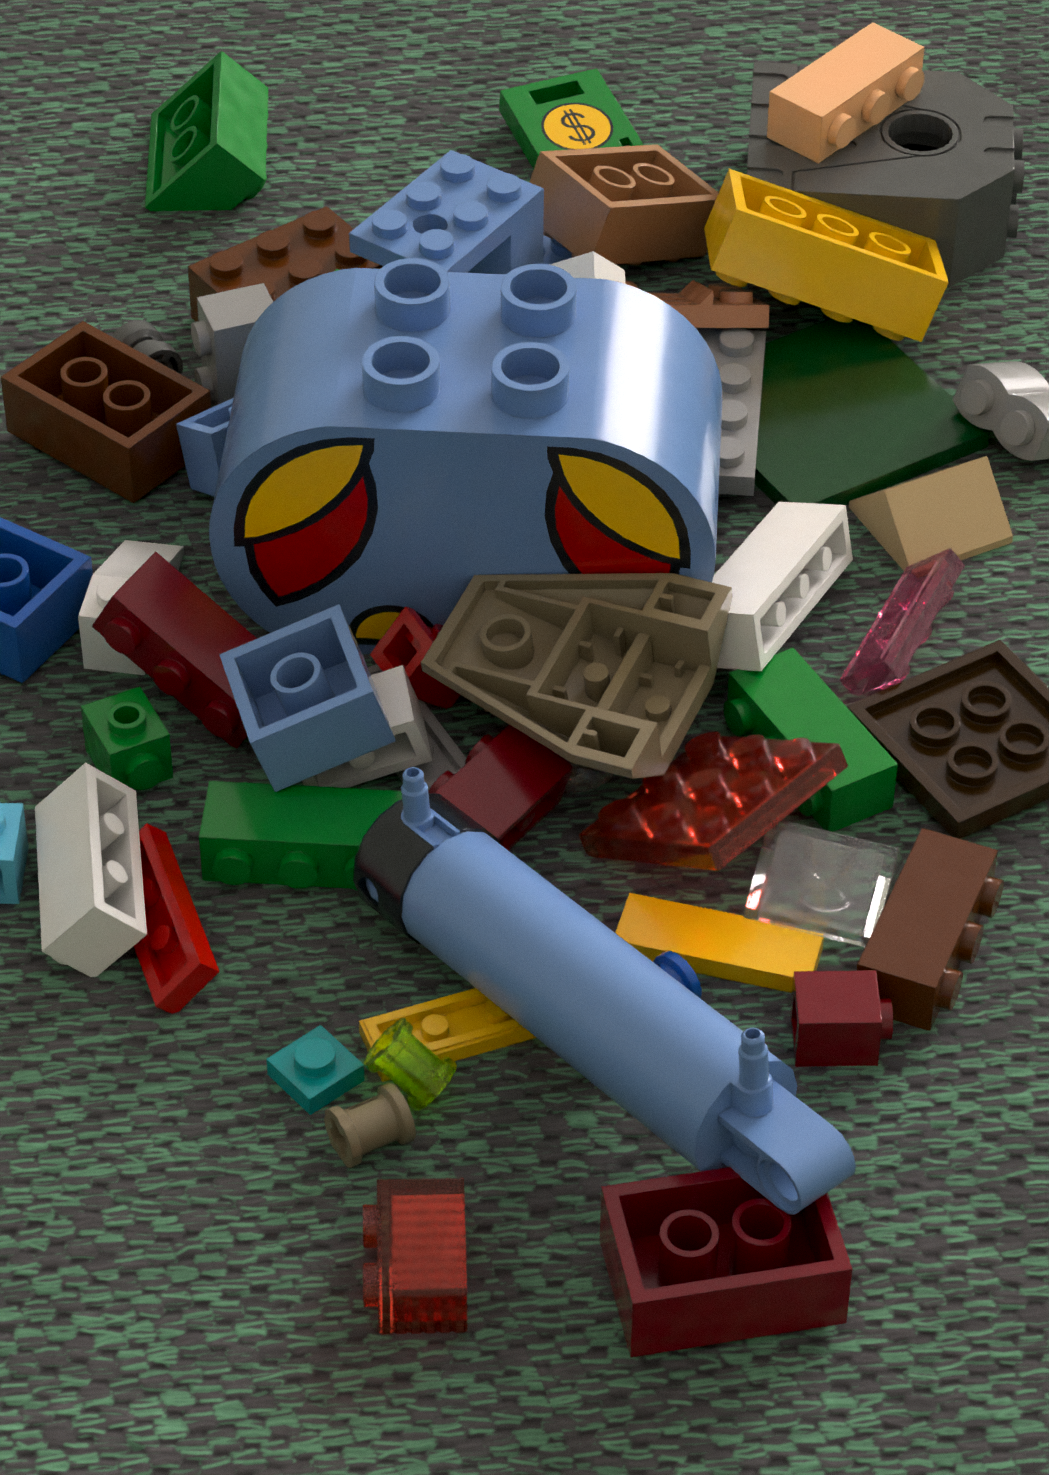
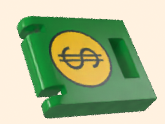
(566, 115)

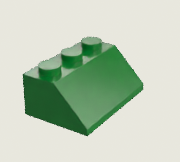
(209, 141)

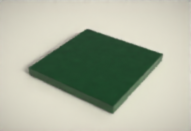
(851, 417)

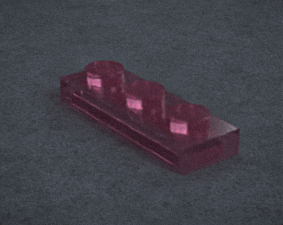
(903, 624)

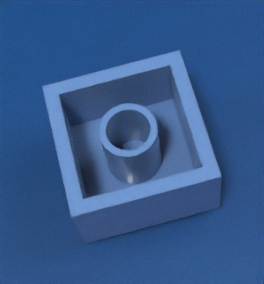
(306, 698)

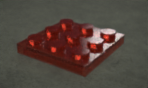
(713, 801)

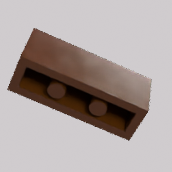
(932, 925)

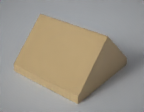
(938, 512)

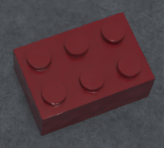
(718, 1262)

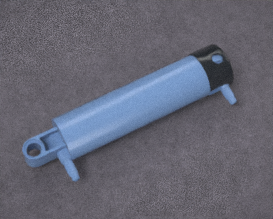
(596, 1000)

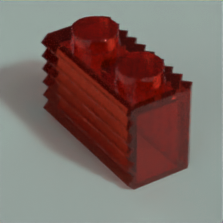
(419, 1256)

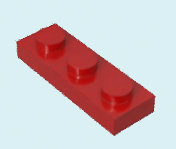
(175, 950)

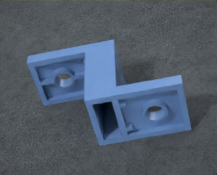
(462, 220)

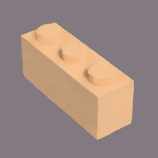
(845, 92)

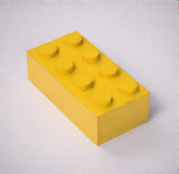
(824, 257)

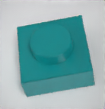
(315, 1069)

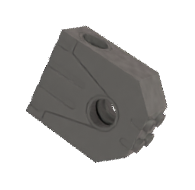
(931, 167)

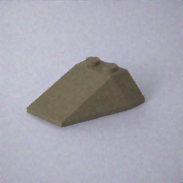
(588, 660)

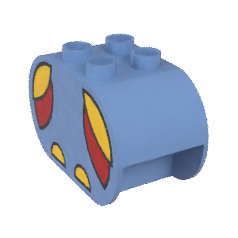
(458, 430)

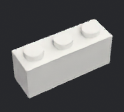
(89, 871)

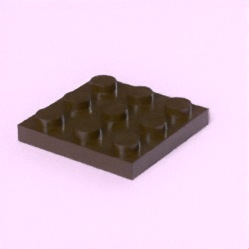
(967, 737)

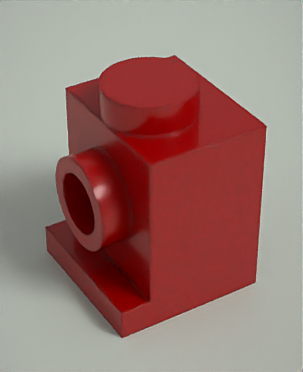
(407, 645)

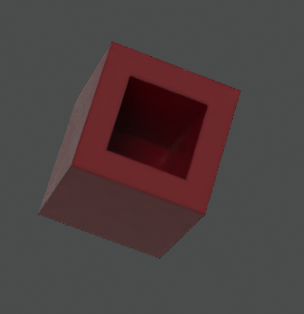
(838, 1018)

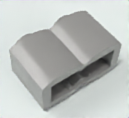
(1009, 401)

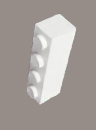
(780, 578)

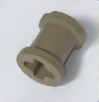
(370, 1124)

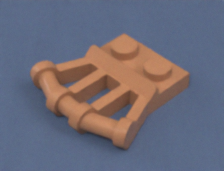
(717, 306)

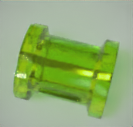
(410, 1064)

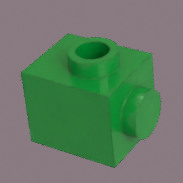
(128, 739)

